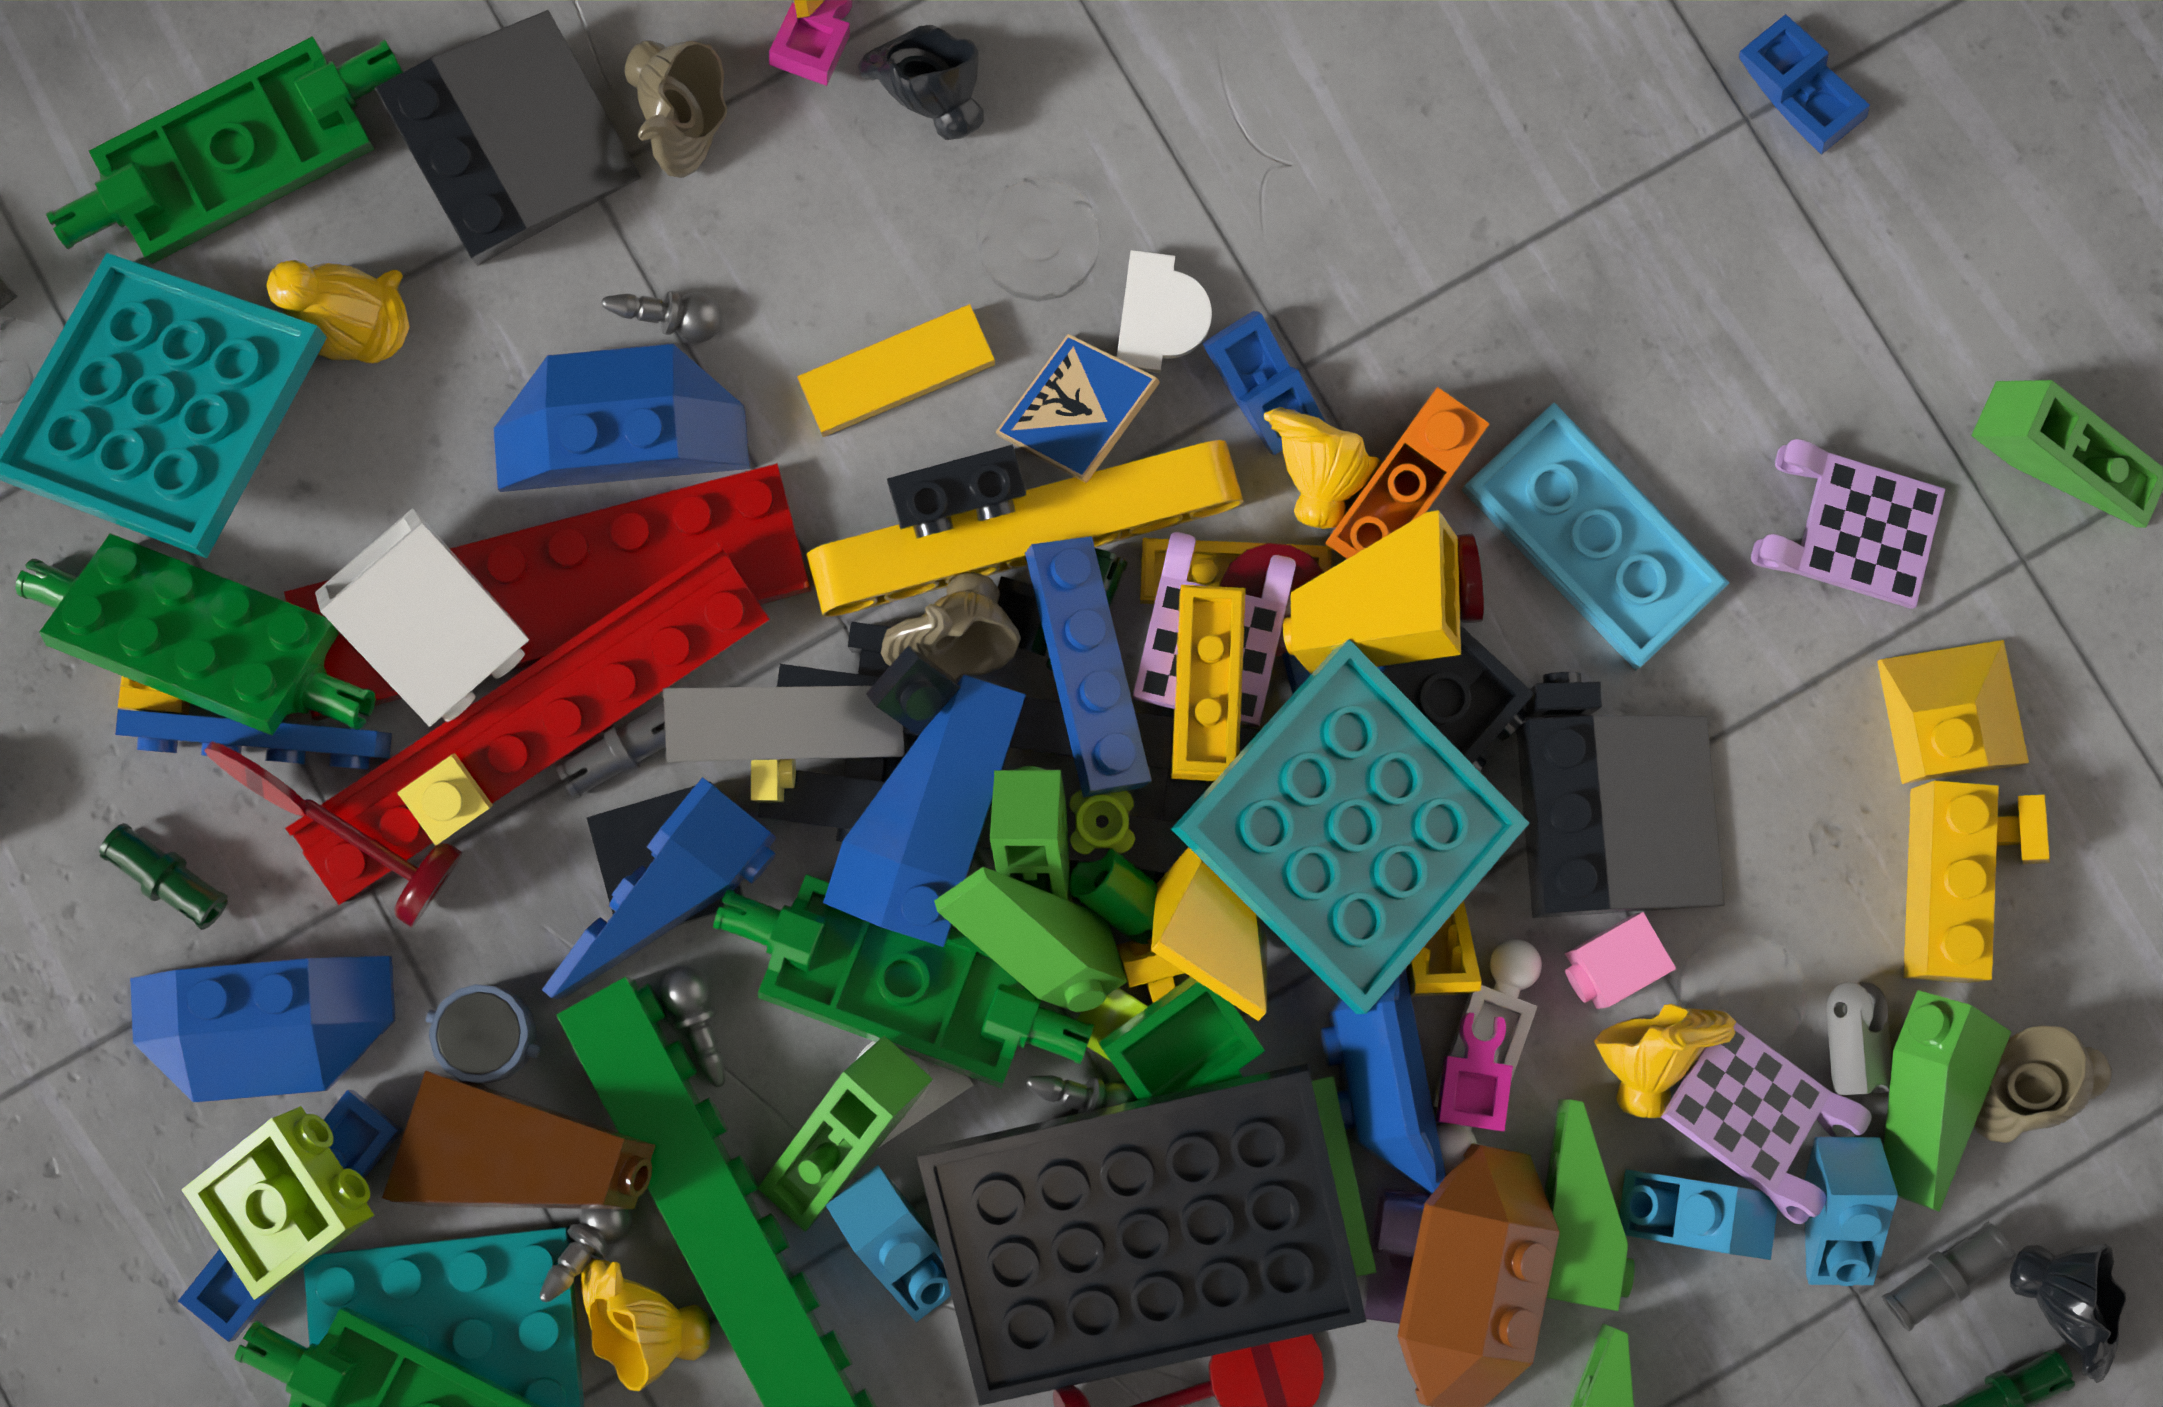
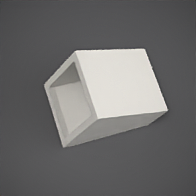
(422, 619)

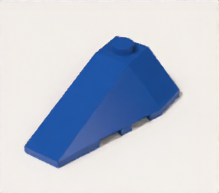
(927, 816)

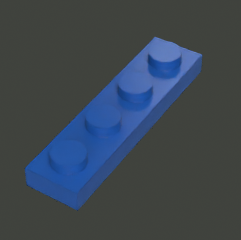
(1087, 666)
(288, 744)
(359, 1142)

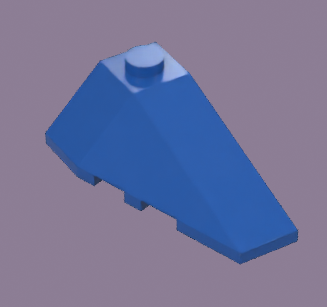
(697, 856)

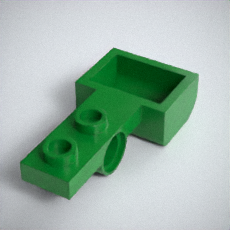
(1181, 1043)

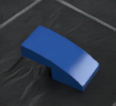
(1800, 85)
(1259, 375)

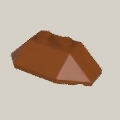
(1478, 1279)

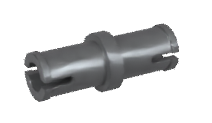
(616, 752)
(1948, 1276)

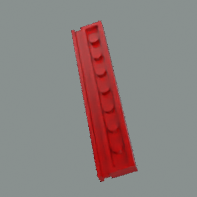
(543, 711)

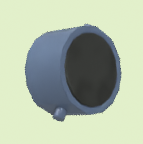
(482, 1034)

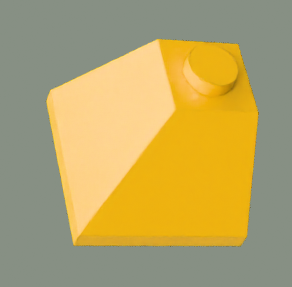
(1952, 711)
(1211, 934)

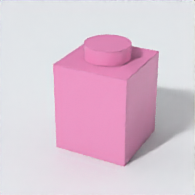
(1617, 962)

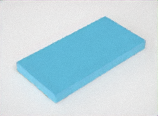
(1595, 536)

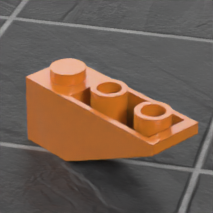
(1411, 473)

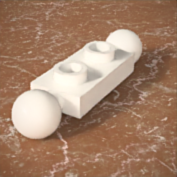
(1514, 967)

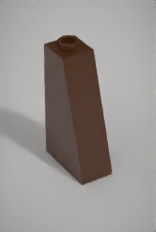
(505, 1152)

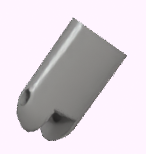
(1859, 1039)

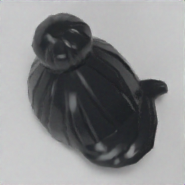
(931, 77)
(2076, 1299)

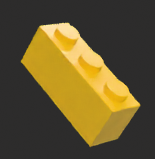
(1951, 882)

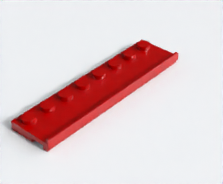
(587, 565)

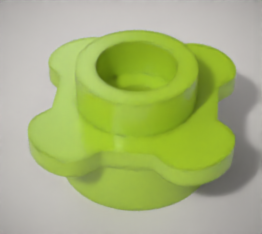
(1114, 835)

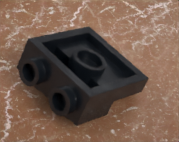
(976, 482)
(1465, 696)

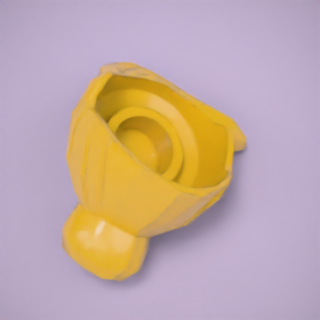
(354, 310)
(1323, 464)
(1659, 1052)
(638, 1325)

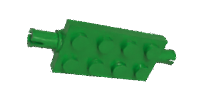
(229, 150)
(194, 636)
(873, 982)
(368, 1367)

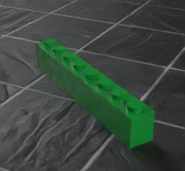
(709, 1201)

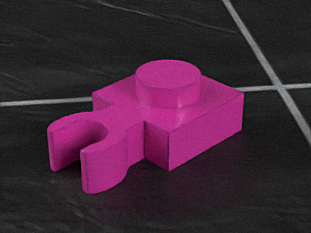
(812, 43)
(1474, 1087)

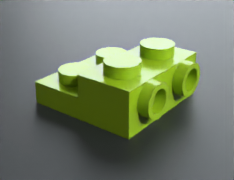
(279, 1200)

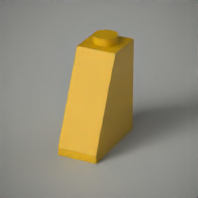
(1388, 599)

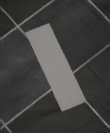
(777, 724)

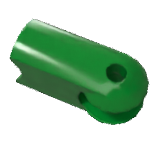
(1117, 894)

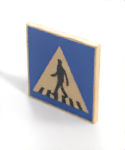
(1077, 407)

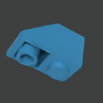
(1698, 1214)
(1852, 1228)
(892, 1242)

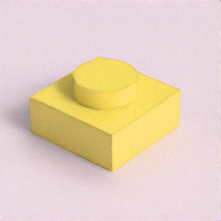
(771, 778)
(445, 799)

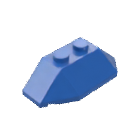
(618, 421)
(262, 1023)
(1386, 1084)

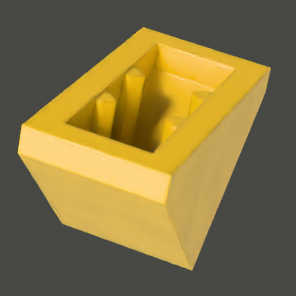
(1447, 961)

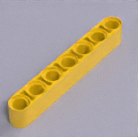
(1109, 507)

